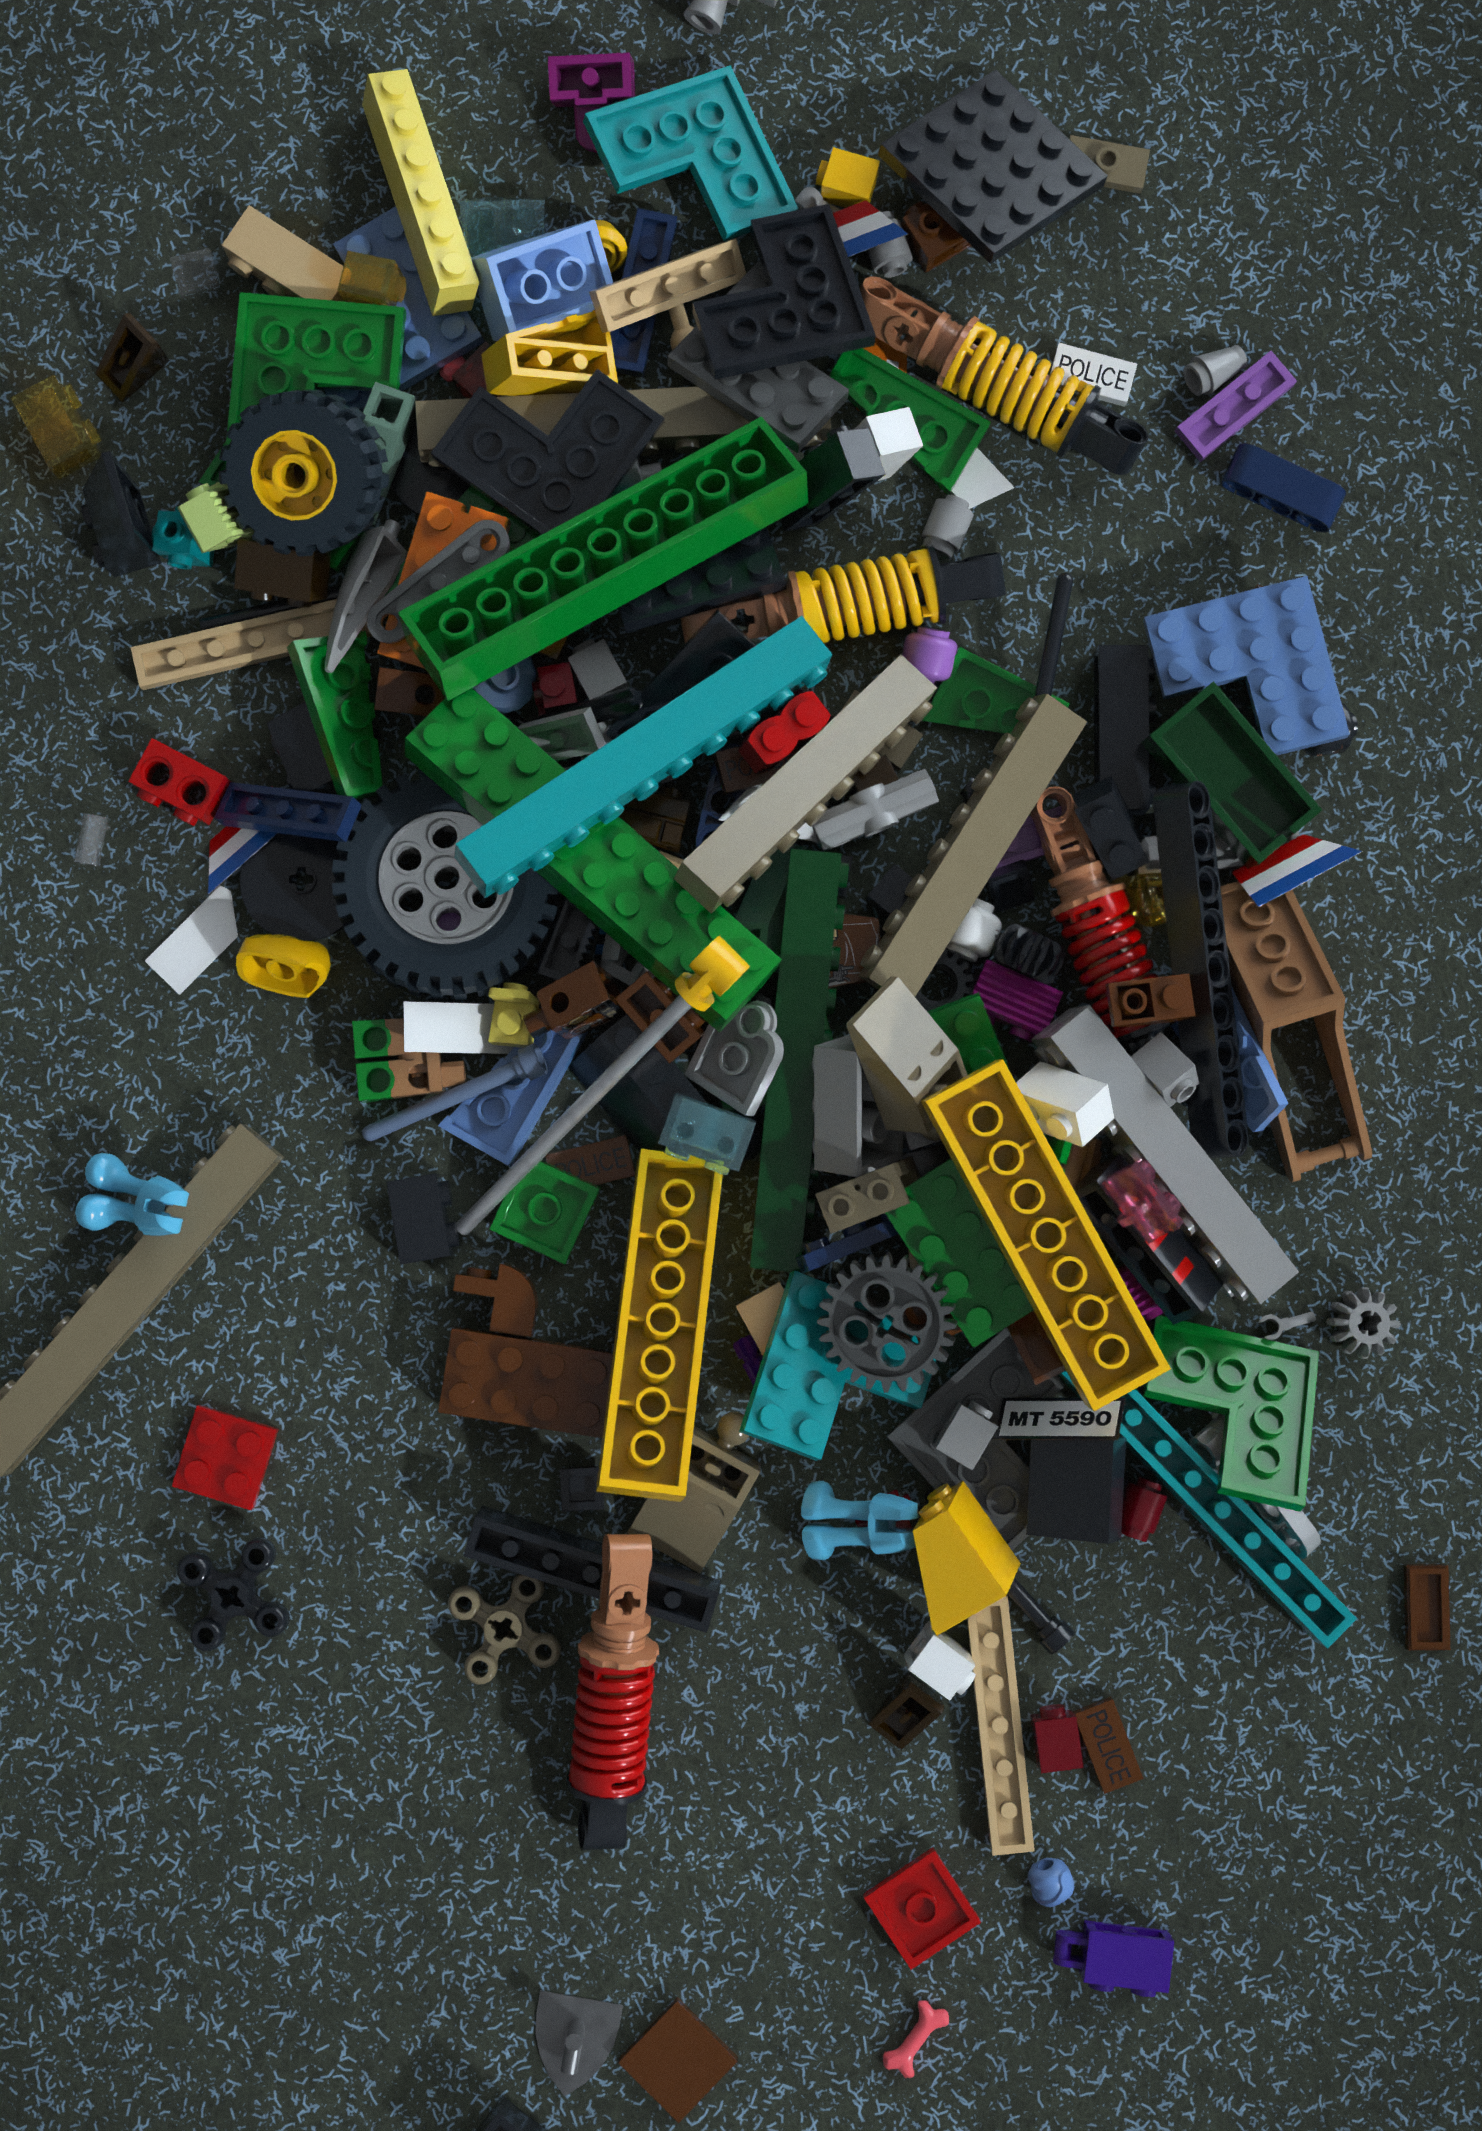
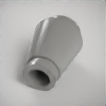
(1213, 369)

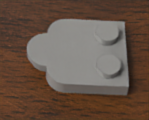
(739, 1059)

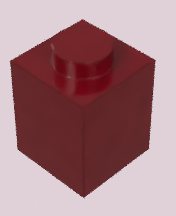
(1056, 1739)

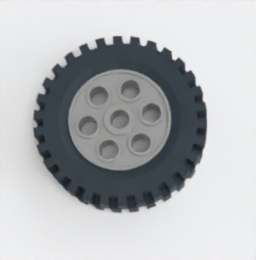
(410, 945)

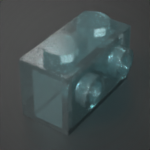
(706, 1133)

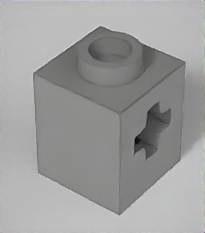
(596, 669)
(1167, 1069)
(966, 1433)

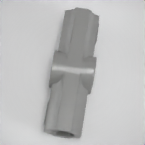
(875, 809)

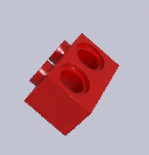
(183, 777)

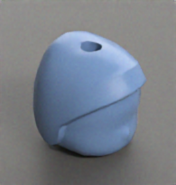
(1050, 1882)

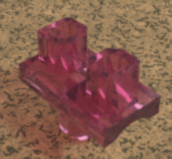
(1143, 1202)

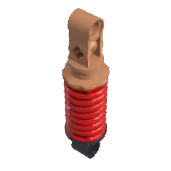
(1092, 916)
(614, 1696)

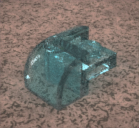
(500, 221)

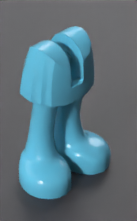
(101, 1211)
(880, 1512)

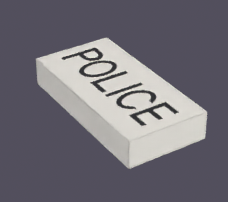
(1107, 372)

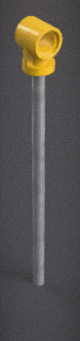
(714, 971)

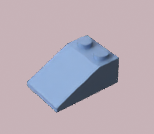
(541, 278)

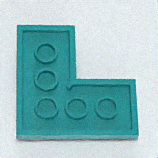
(700, 128)
(799, 1385)

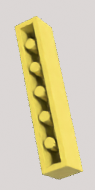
(420, 192)

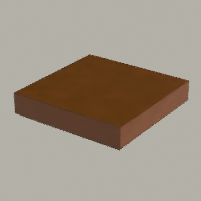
(678, 2059)

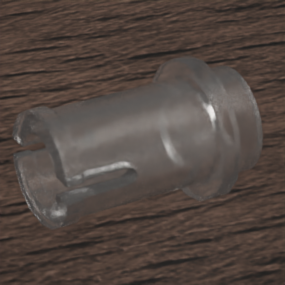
(91, 839)

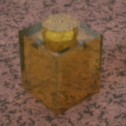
(371, 280)

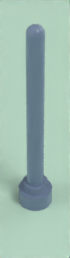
(527, 1064)

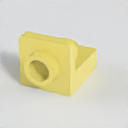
(507, 1021)

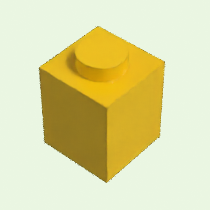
(847, 178)

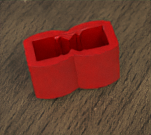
(785, 731)

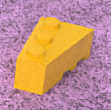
(549, 358)

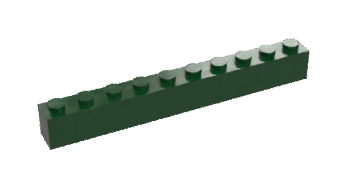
(800, 1013)

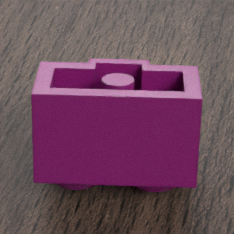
(590, 84)

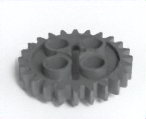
(868, 1354)

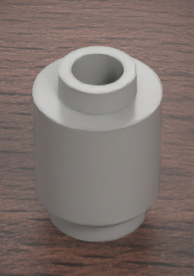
(893, 256)
(947, 526)

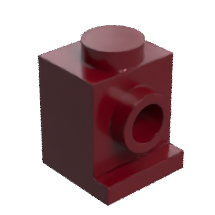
(554, 688)

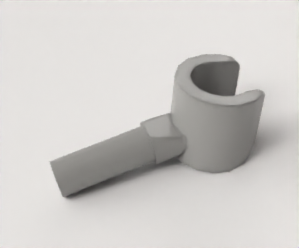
(811, 197)
(1287, 1323)

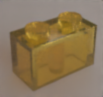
(57, 427)

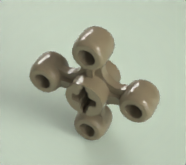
(495, 1643)

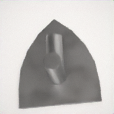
(574, 2037)

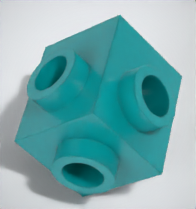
(175, 542)

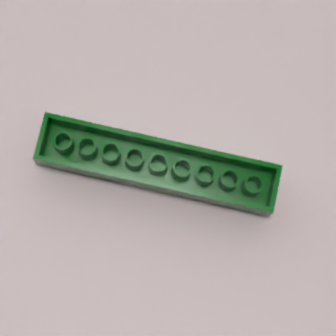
(604, 558)
(609, 874)

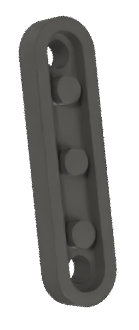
(449, 565)

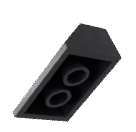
(644, 1094)

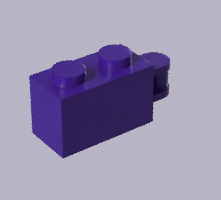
(1118, 1957)

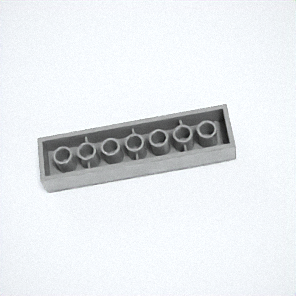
(1149, 1130)

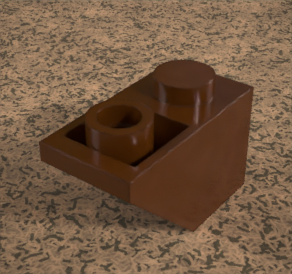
(1150, 1001)

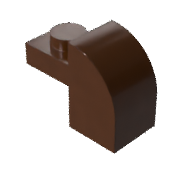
(513, 1294)

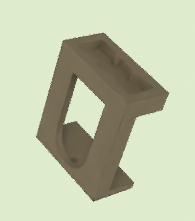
(867, 1195)

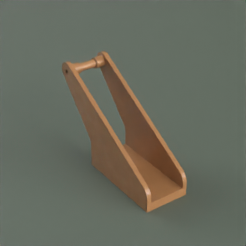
(1283, 980)

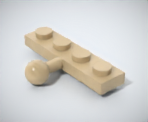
(669, 288)

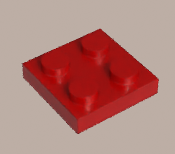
(225, 1457)
(922, 1908)

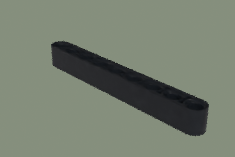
(1200, 949)

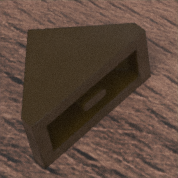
(130, 358)
(907, 1711)

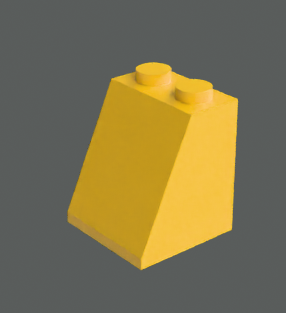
(960, 1557)

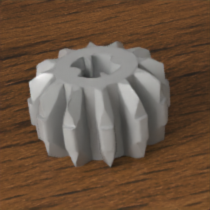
(1376, 1329)

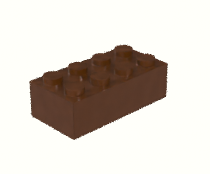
(526, 1382)

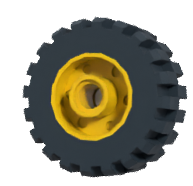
(268, 478)

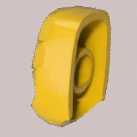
(283, 964)

